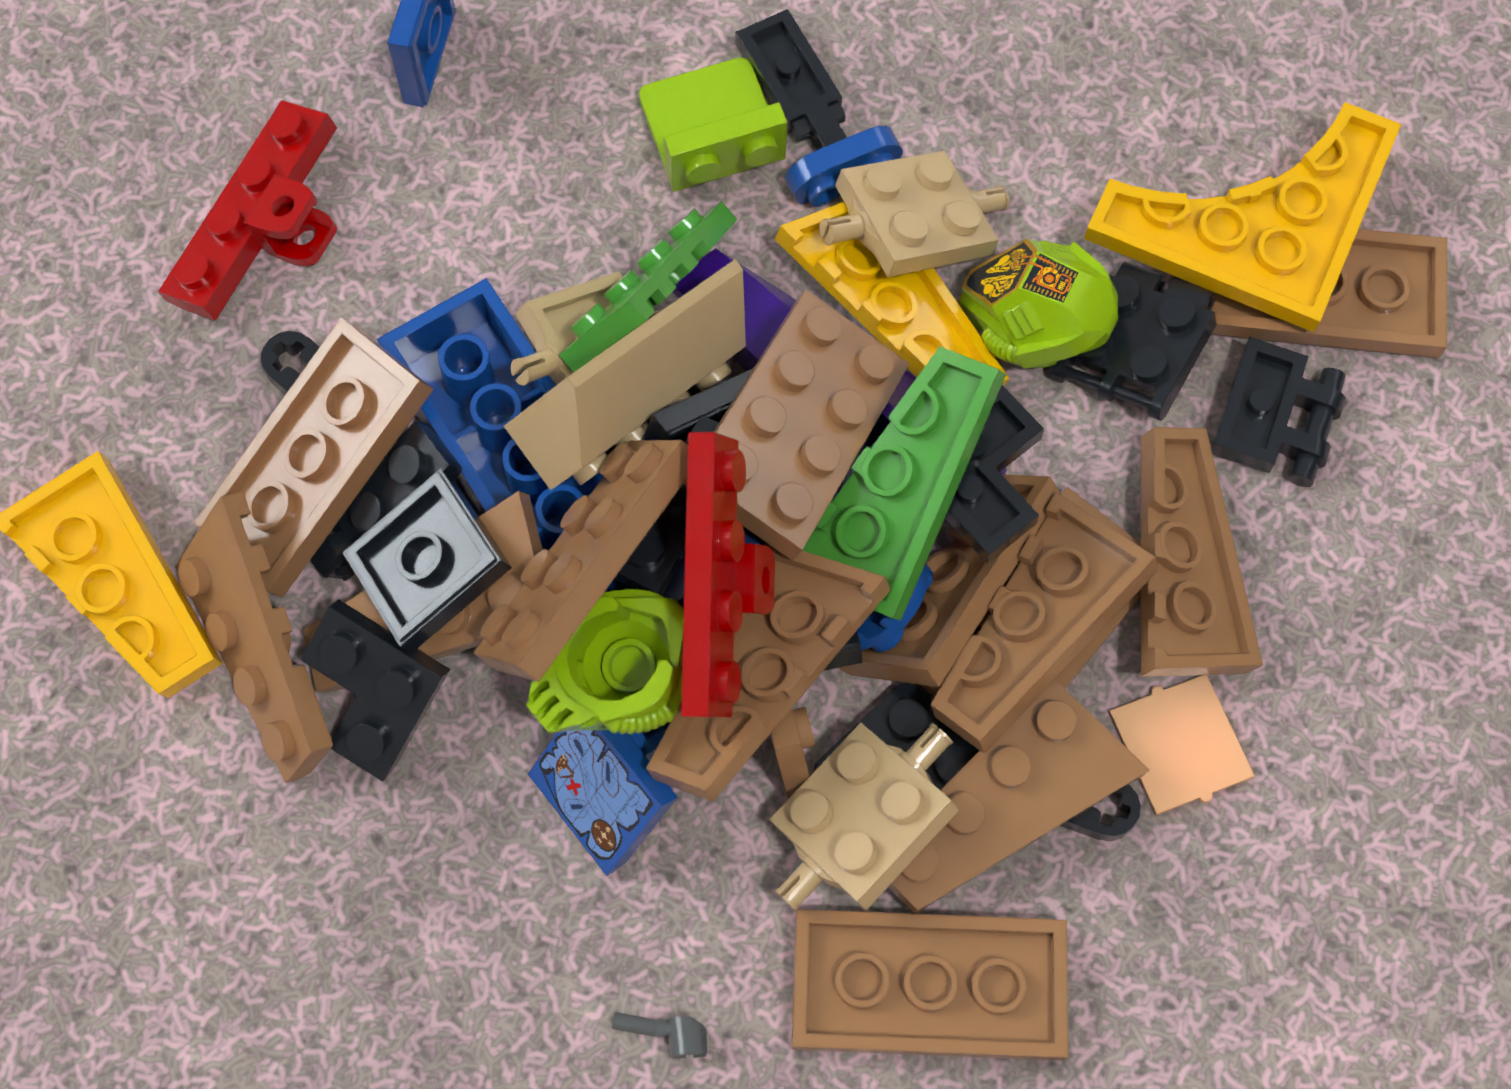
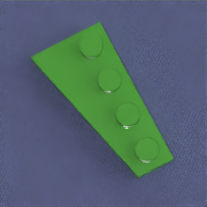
(636, 296)
(909, 477)

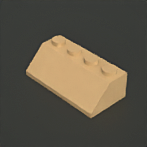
(633, 379)

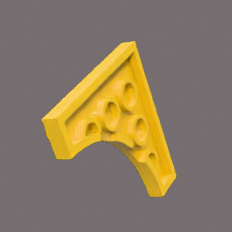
(1265, 241)

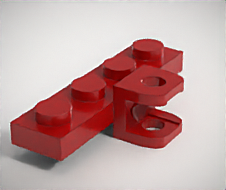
(257, 209)
(720, 576)

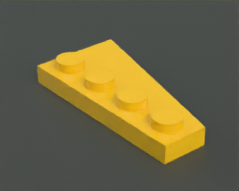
(903, 311)
(112, 572)

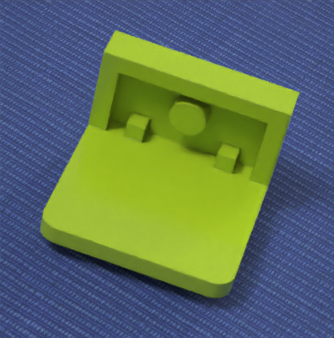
(713, 123)

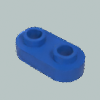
(815, 174)

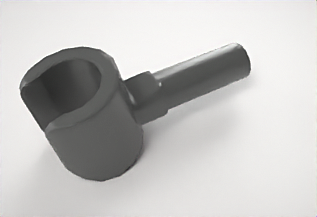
(684, 1032)

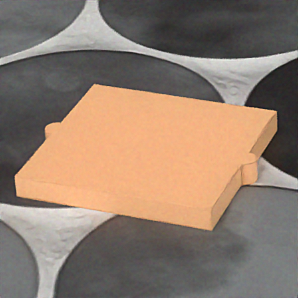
(1183, 743)

